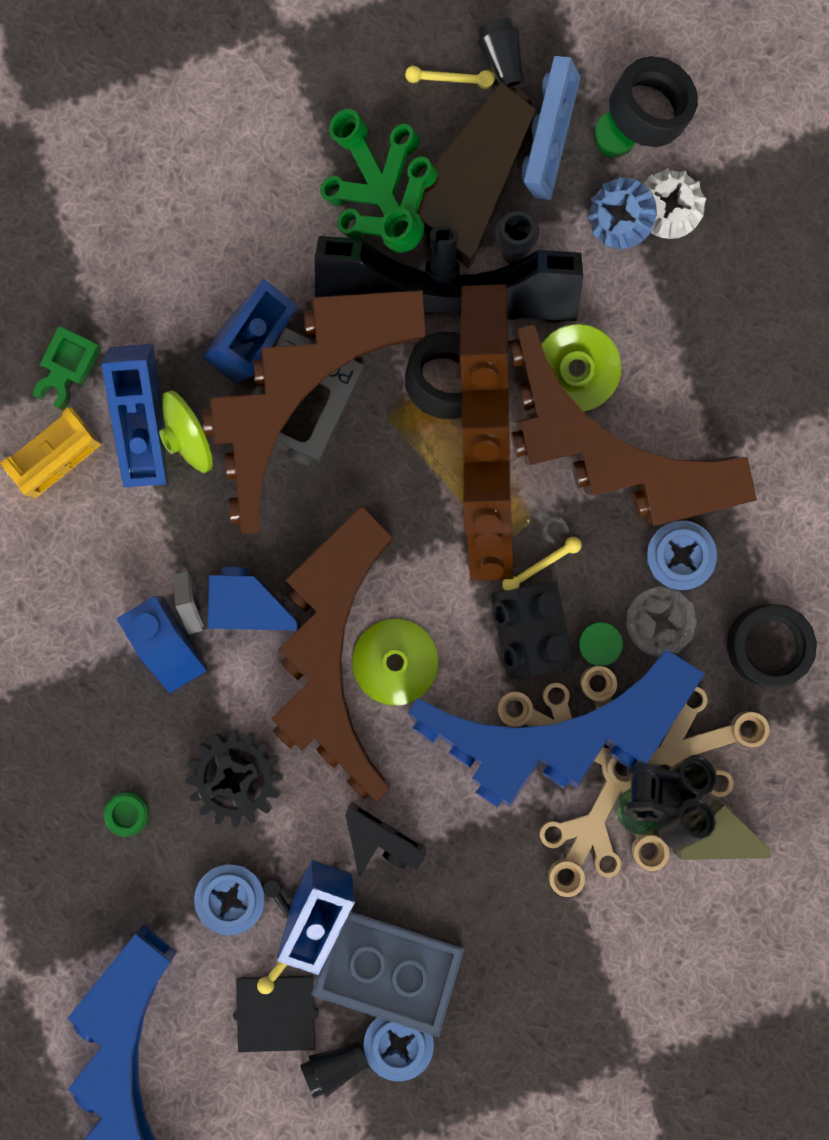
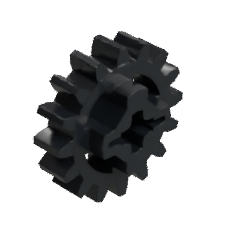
(243, 796)

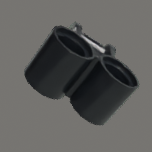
(668, 798)

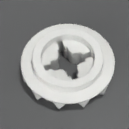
(690, 196)

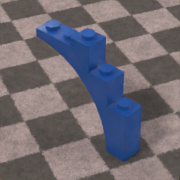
(509, 755)
(114, 1019)

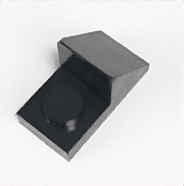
(370, 832)

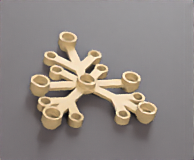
(591, 828)

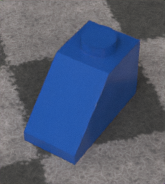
(248, 330)
(245, 603)
(162, 643)
(316, 917)

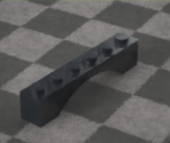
(538, 286)

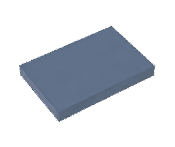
(390, 974)

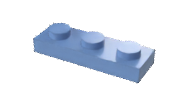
(551, 127)

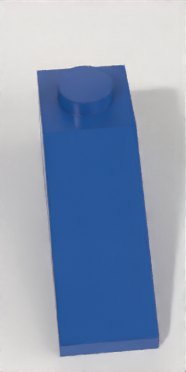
(135, 413)

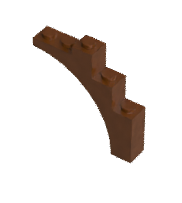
(341, 332)
(560, 428)
(486, 431)
(319, 709)

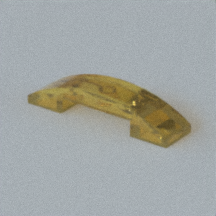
(442, 450)

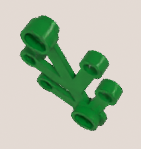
(381, 185)

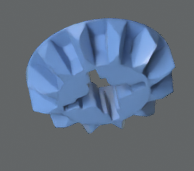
(640, 205)
(702, 555)
(209, 904)
(394, 1064)

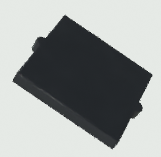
(277, 1019)

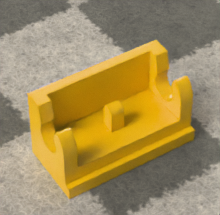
(51, 454)

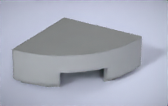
(185, 602)

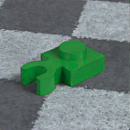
(68, 360)

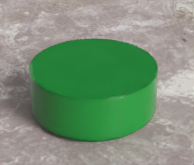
(610, 139)
(600, 644)
(126, 813)

